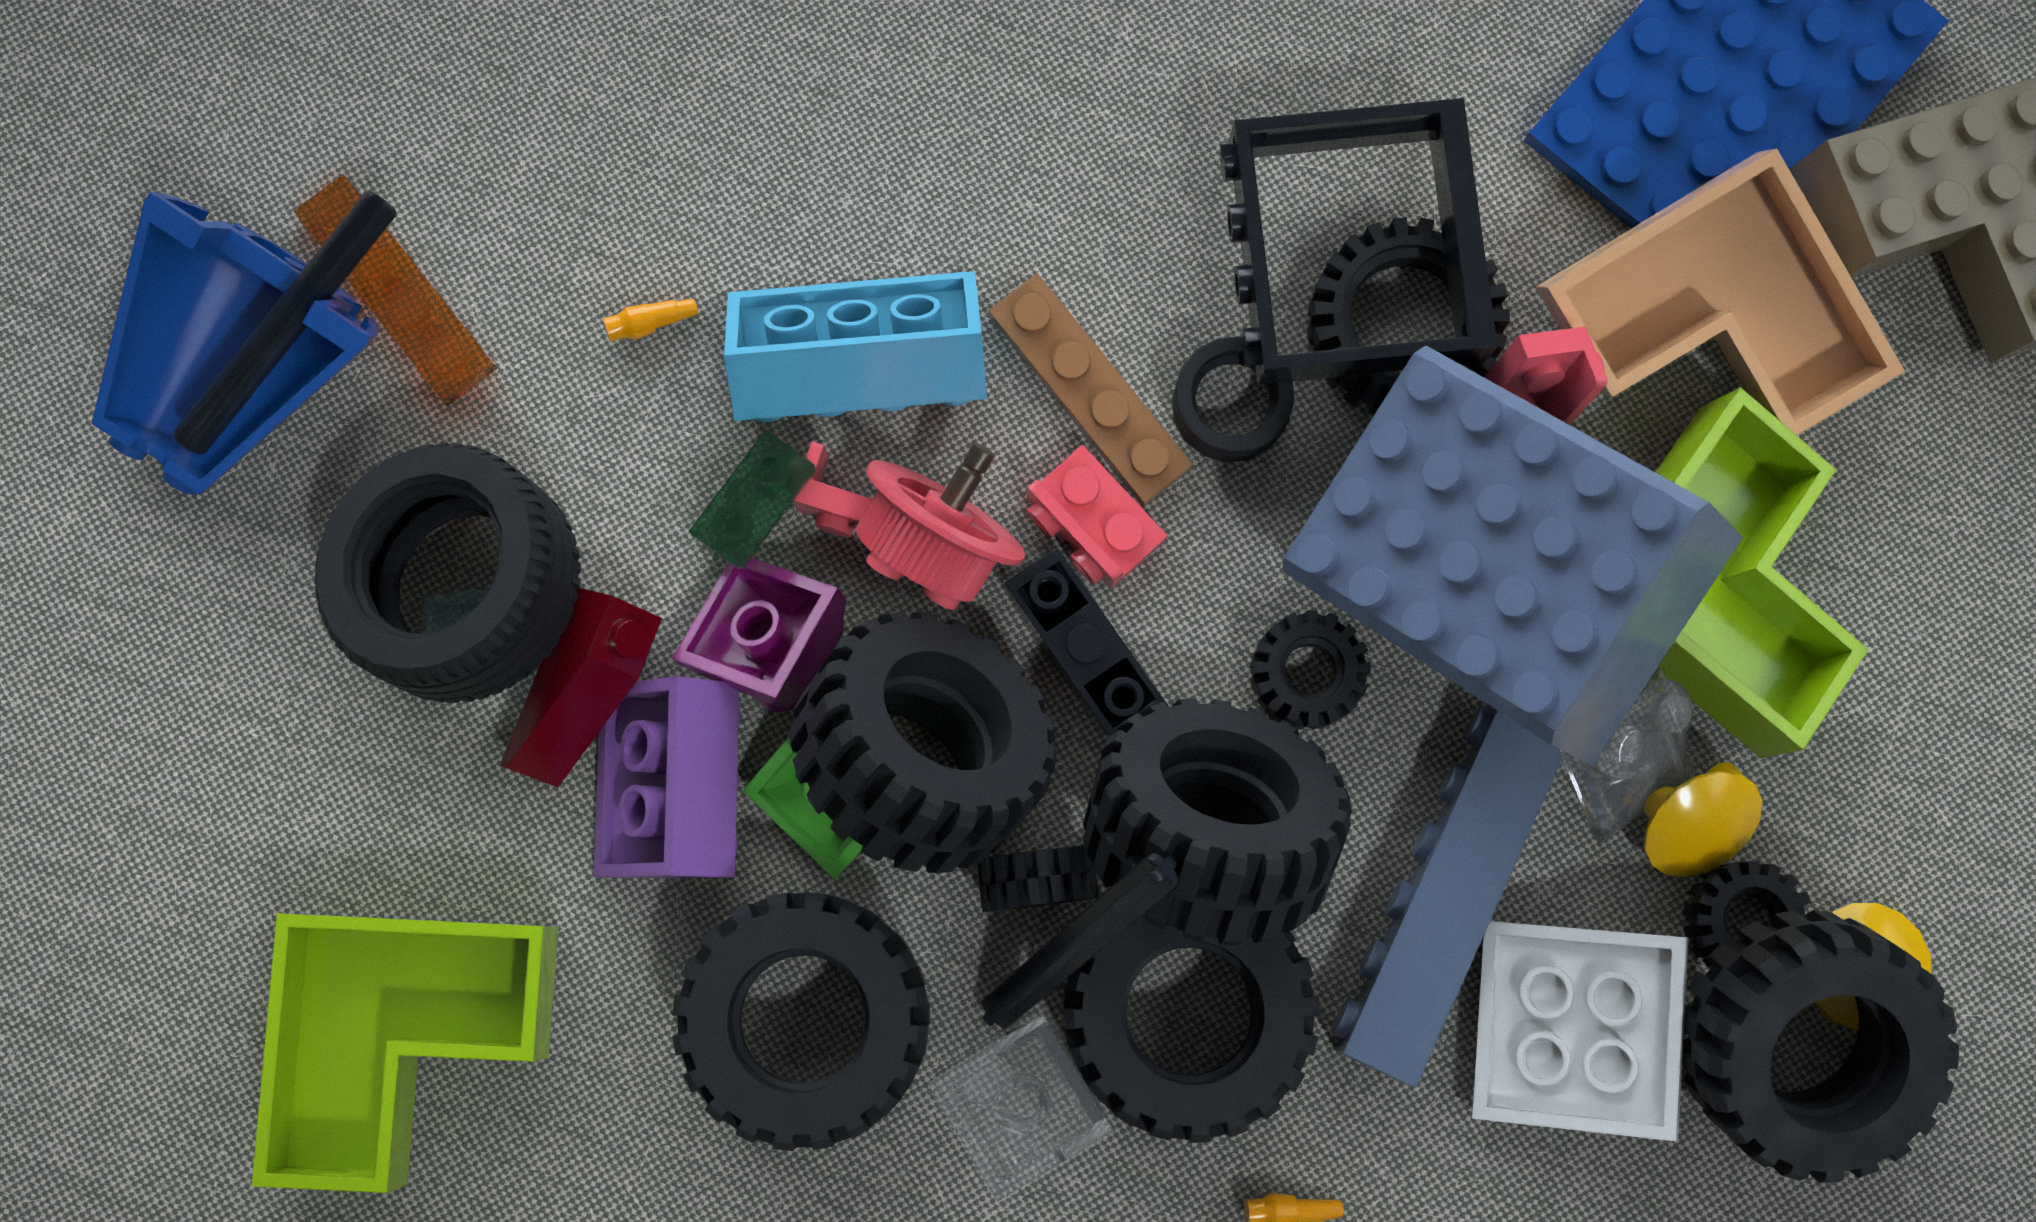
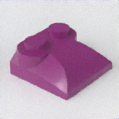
(764, 632)

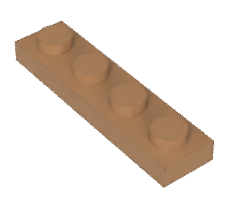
(1090, 390)

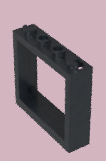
(1446, 129)

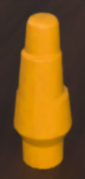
(644, 319)
(1286, 1208)

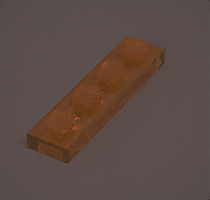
(403, 300)

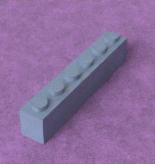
(1448, 899)

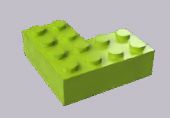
(1756, 644)
(356, 1011)

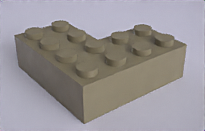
(1946, 183)

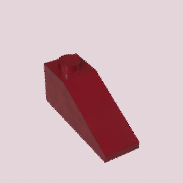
(580, 685)

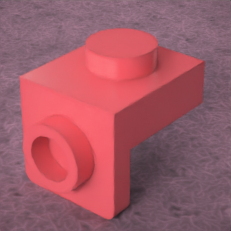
(834, 508)

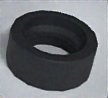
(1202, 437)

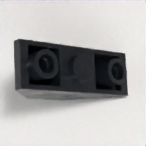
(1081, 642)

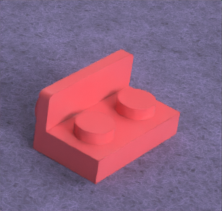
(1552, 371)
(1094, 517)

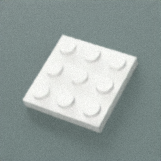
(1581, 1029)

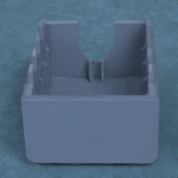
(1511, 552)

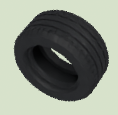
(384, 523)

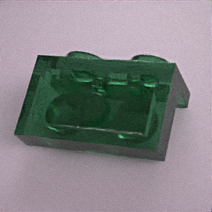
(752, 500)

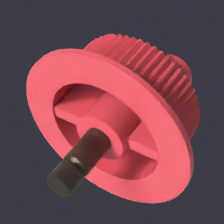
(934, 530)

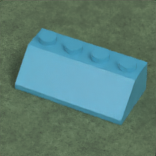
(854, 347)

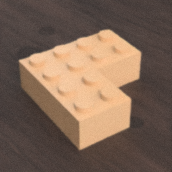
(1734, 266)

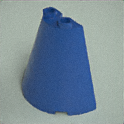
(182, 317)

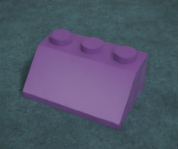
(669, 782)

